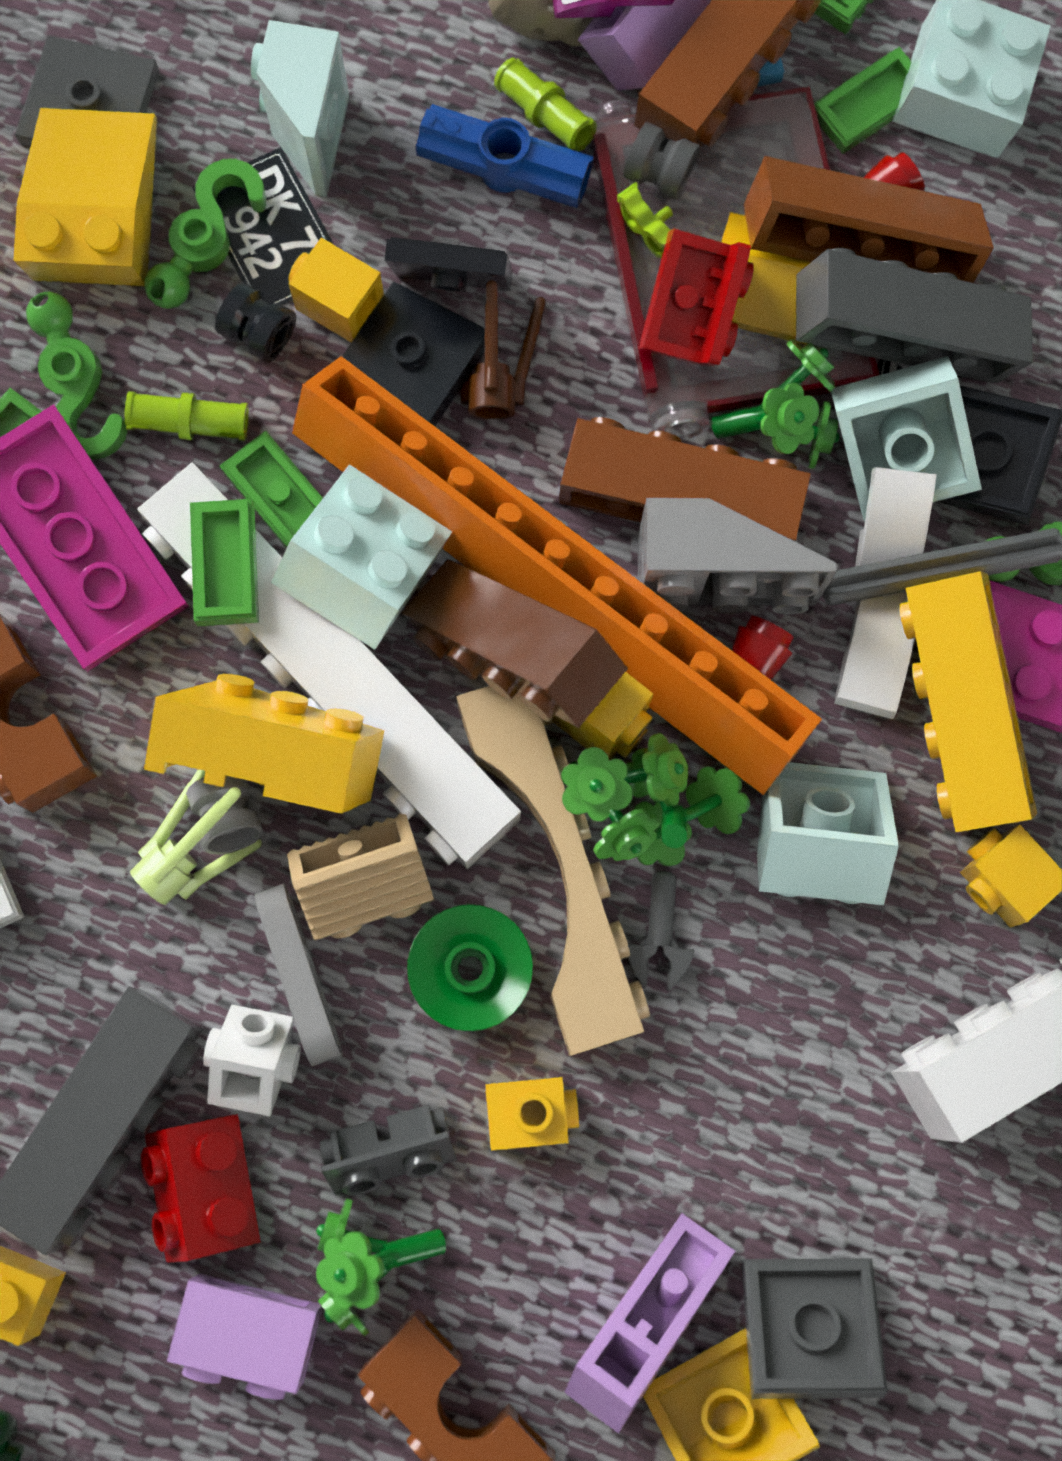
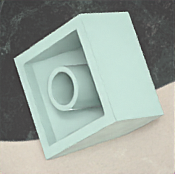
(303, 96)
(908, 424)
(827, 835)

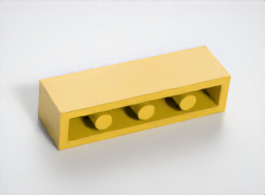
(969, 702)

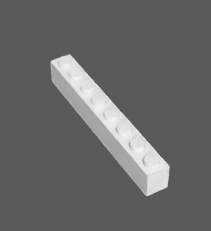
(336, 670)

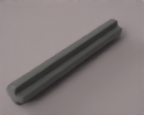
(988, 556)

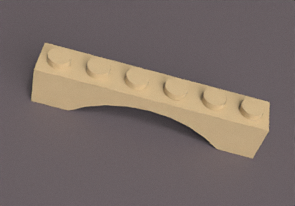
(591, 990)

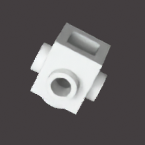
(249, 1047)

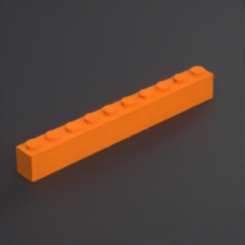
(516, 542)

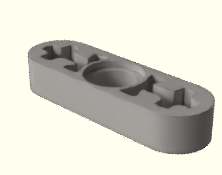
(298, 975)

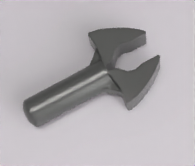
(660, 934)

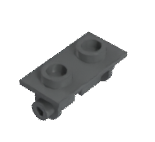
(359, 1161)

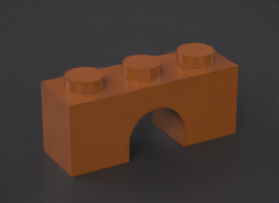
(38, 759)
(407, 1381)

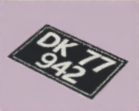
(270, 241)

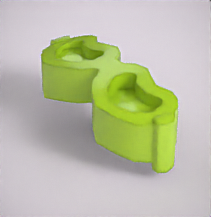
(642, 221)

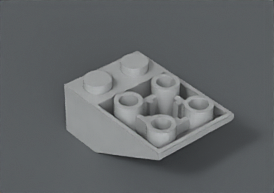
(716, 557)

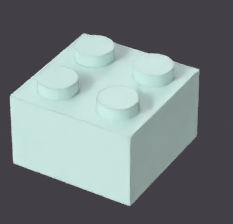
(972, 74)
(360, 556)

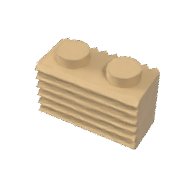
(360, 878)

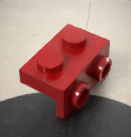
(696, 299)
(200, 1189)

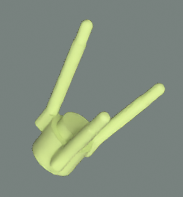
(167, 867)

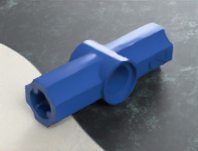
(472, 144)

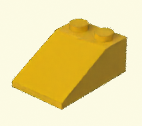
(87, 198)

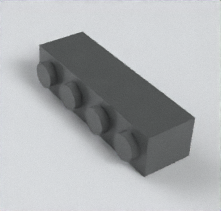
(912, 316)
(93, 1121)

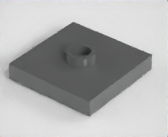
(86, 79)
(813, 1329)

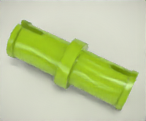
(545, 104)
(186, 416)

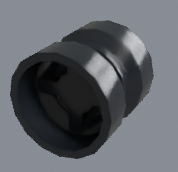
(255, 322)

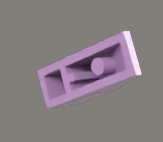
(648, 1323)

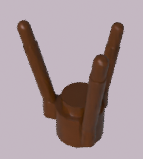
(492, 389)

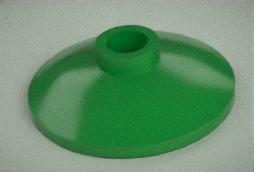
(462, 934)

